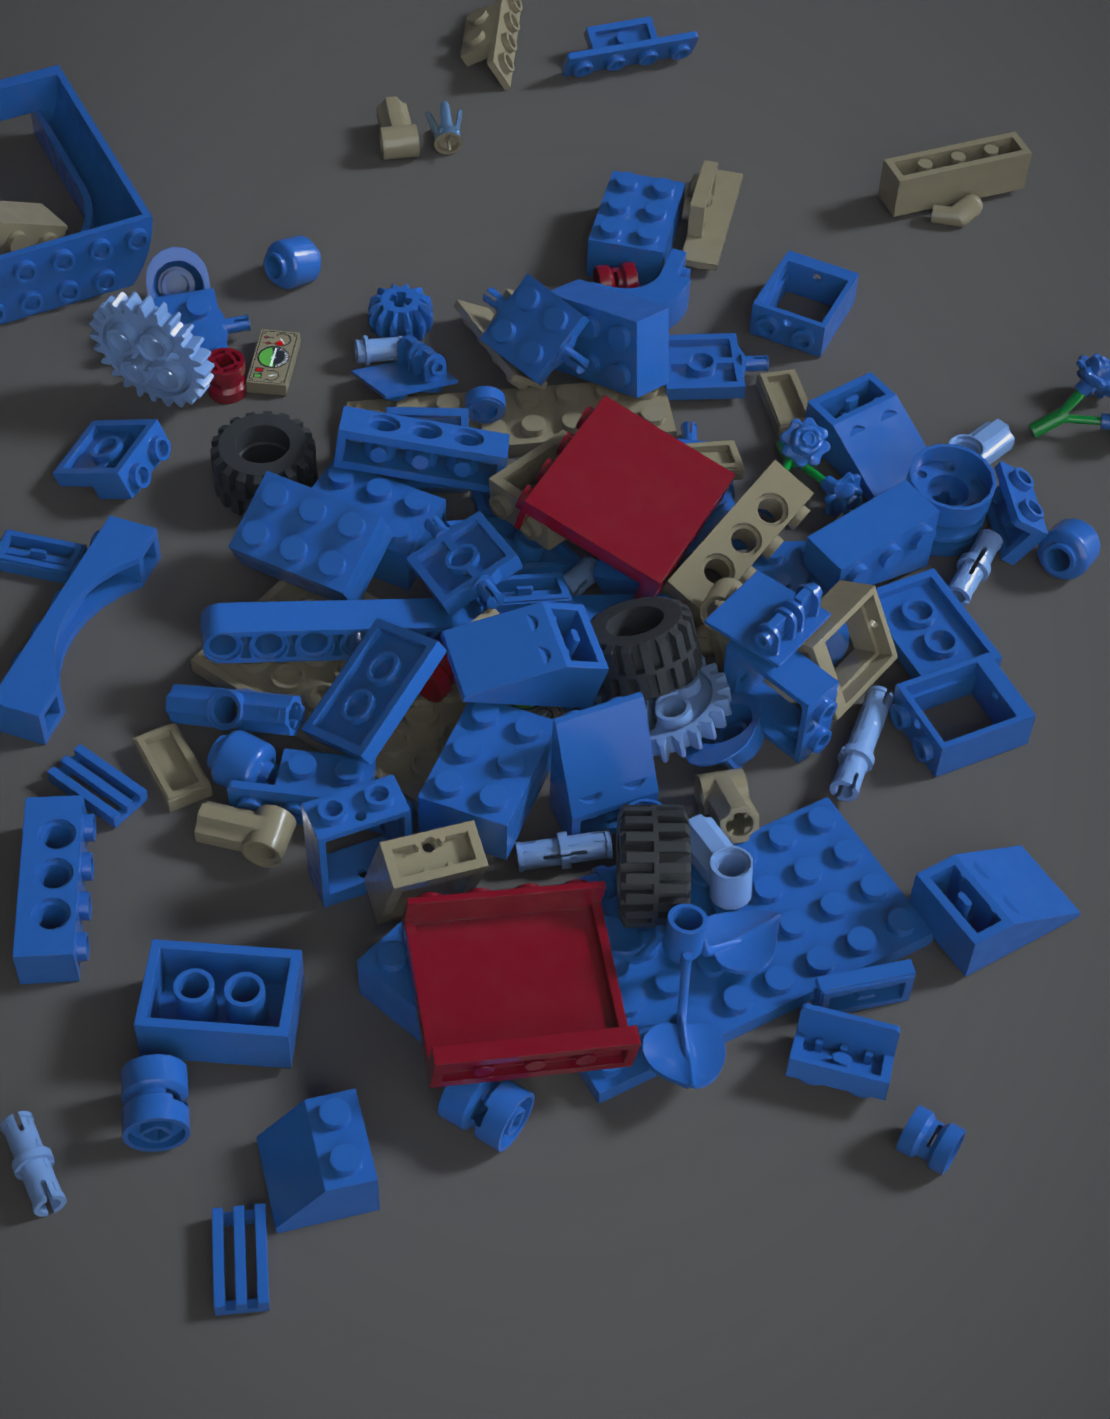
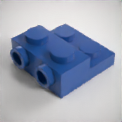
(115, 457)

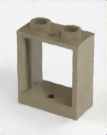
(511, 481)
(872, 641)
(405, 870)

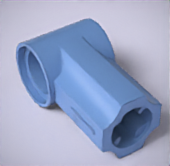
(988, 440)
(721, 864)

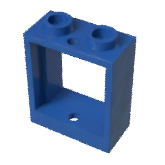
(797, 276)
(991, 689)
(784, 724)
(334, 817)

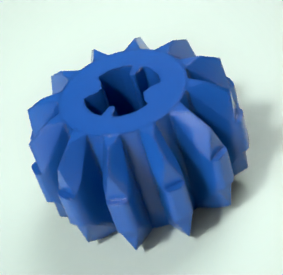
(400, 312)

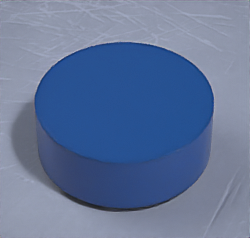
(485, 404)

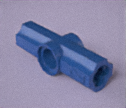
(256, 710)

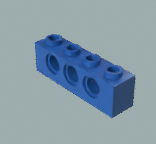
(419, 449)
(52, 857)

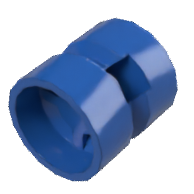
(155, 1103)
(492, 1108)

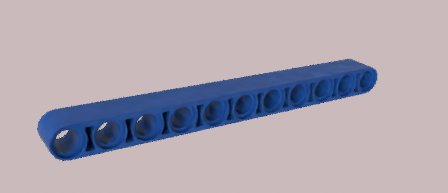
(333, 627)

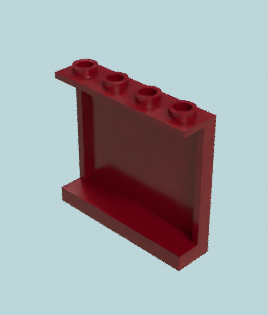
(626, 494)
(515, 983)

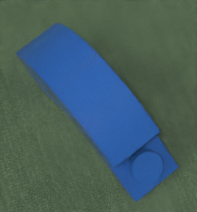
(668, 289)

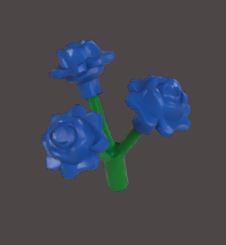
(1095, 379)
(806, 444)

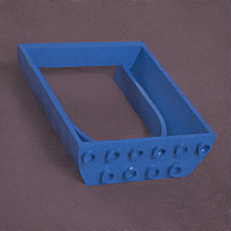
(116, 220)

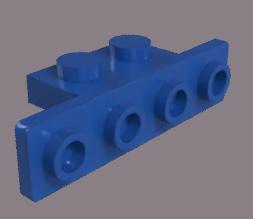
(625, 44)
(305, 778)

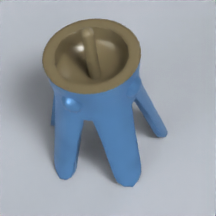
(447, 135)

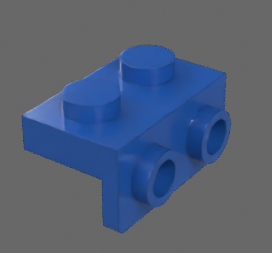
(1016, 513)
(843, 1051)

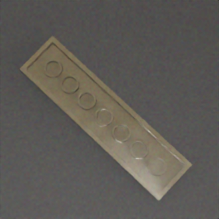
(539, 414)

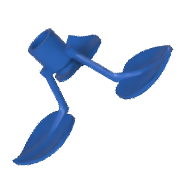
(739, 943)

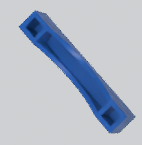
(115, 564)

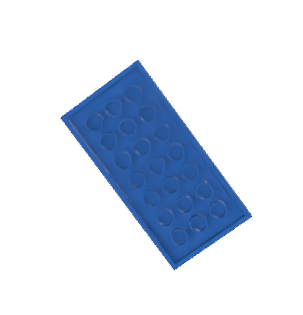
(835, 918)

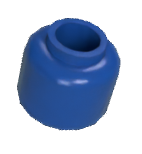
(292, 262)
(1069, 549)
(242, 759)

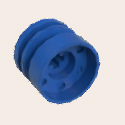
(960, 487)

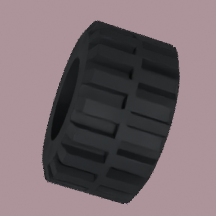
(258, 445)
(647, 647)
(652, 863)

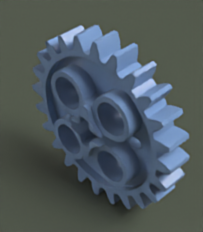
(151, 349)
(687, 713)

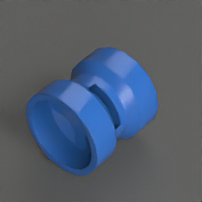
(920, 1134)

